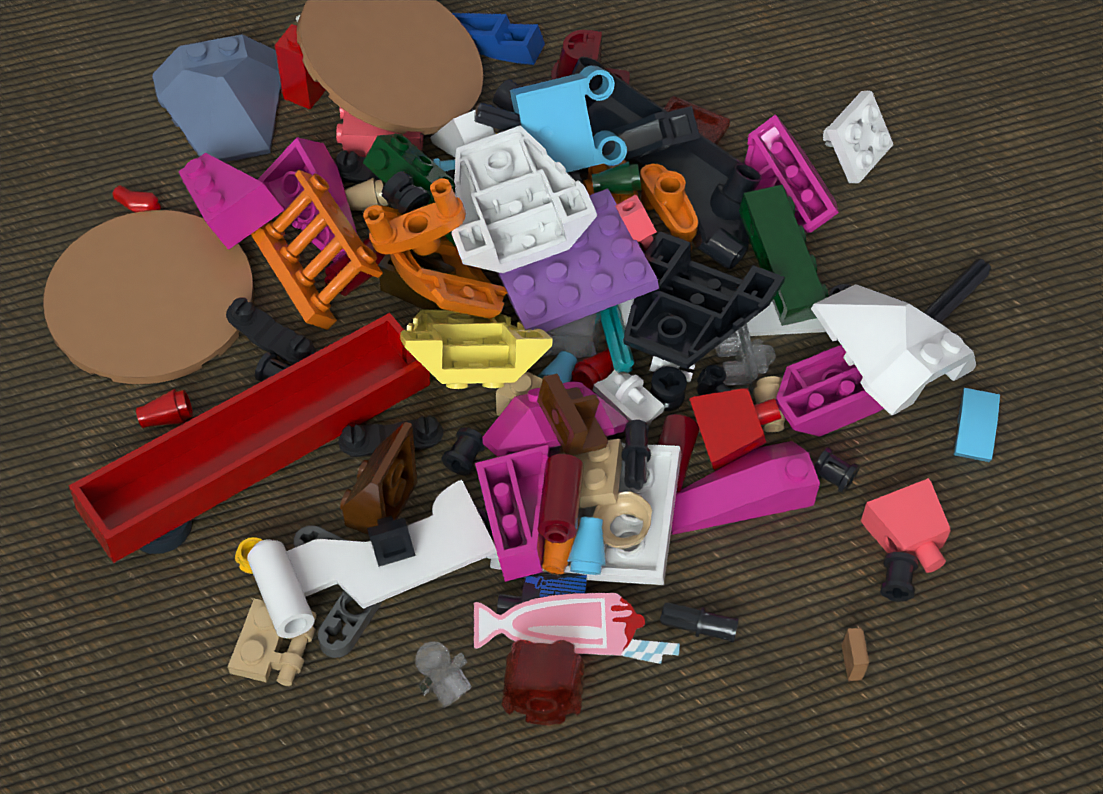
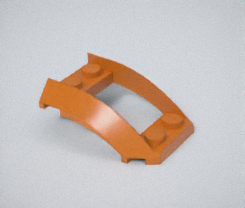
(465, 293)

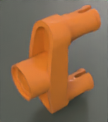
(666, 194)
(417, 229)

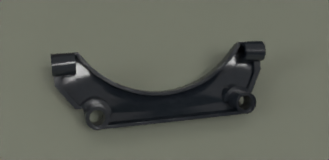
(711, 174)

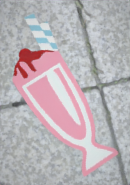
(588, 620)

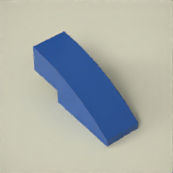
(502, 40)

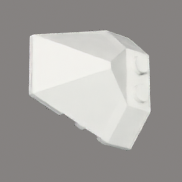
(516, 203)
(892, 344)

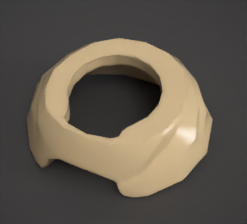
(630, 504)

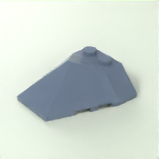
(222, 95)

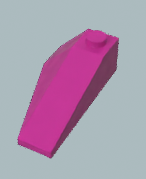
(752, 486)

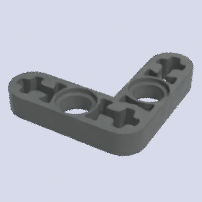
(332, 623)

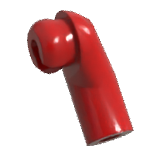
(136, 200)

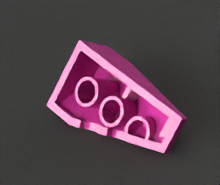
(285, 187)

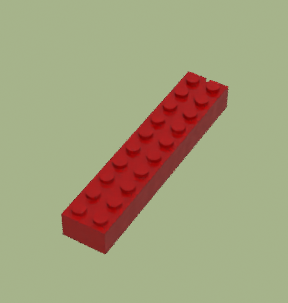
(247, 438)

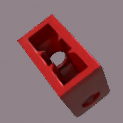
(732, 423)

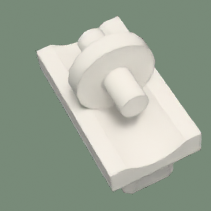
(629, 397)

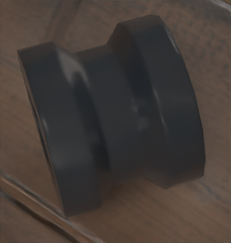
(674, 394)

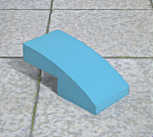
(977, 425)

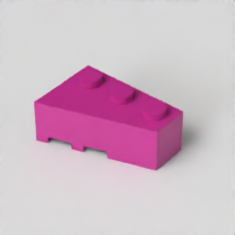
(228, 198)
(513, 501)

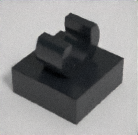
(391, 540)

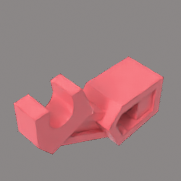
(637, 221)

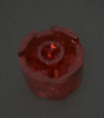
(543, 681)

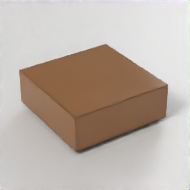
(855, 654)

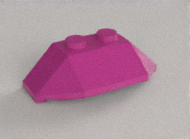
(783, 162)
(824, 394)
(526, 427)

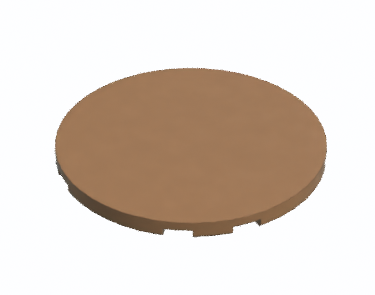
(392, 61)
(146, 297)

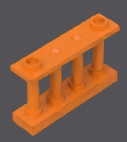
(285, 258)

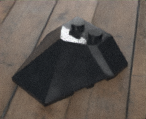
(693, 304)

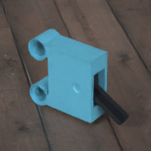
(559, 119)

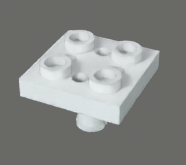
(854, 139)

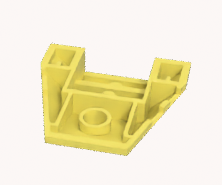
(473, 348)

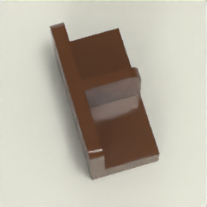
(571, 416)

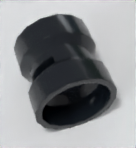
(403, 193)

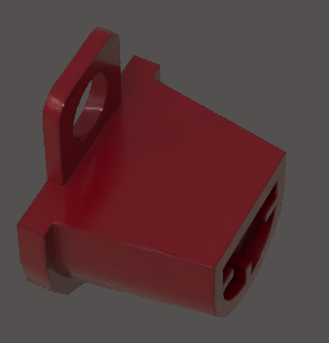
(582, 44)

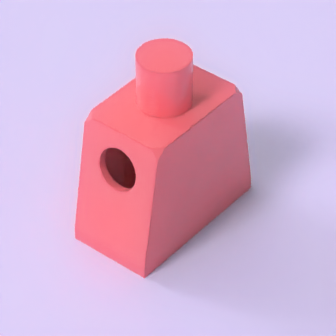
(910, 523)

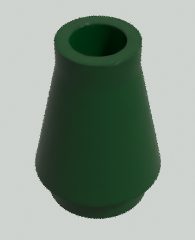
(619, 179)

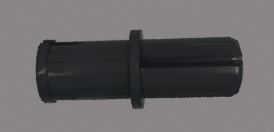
(636, 454)
(699, 621)

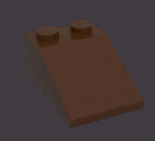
(382, 482)

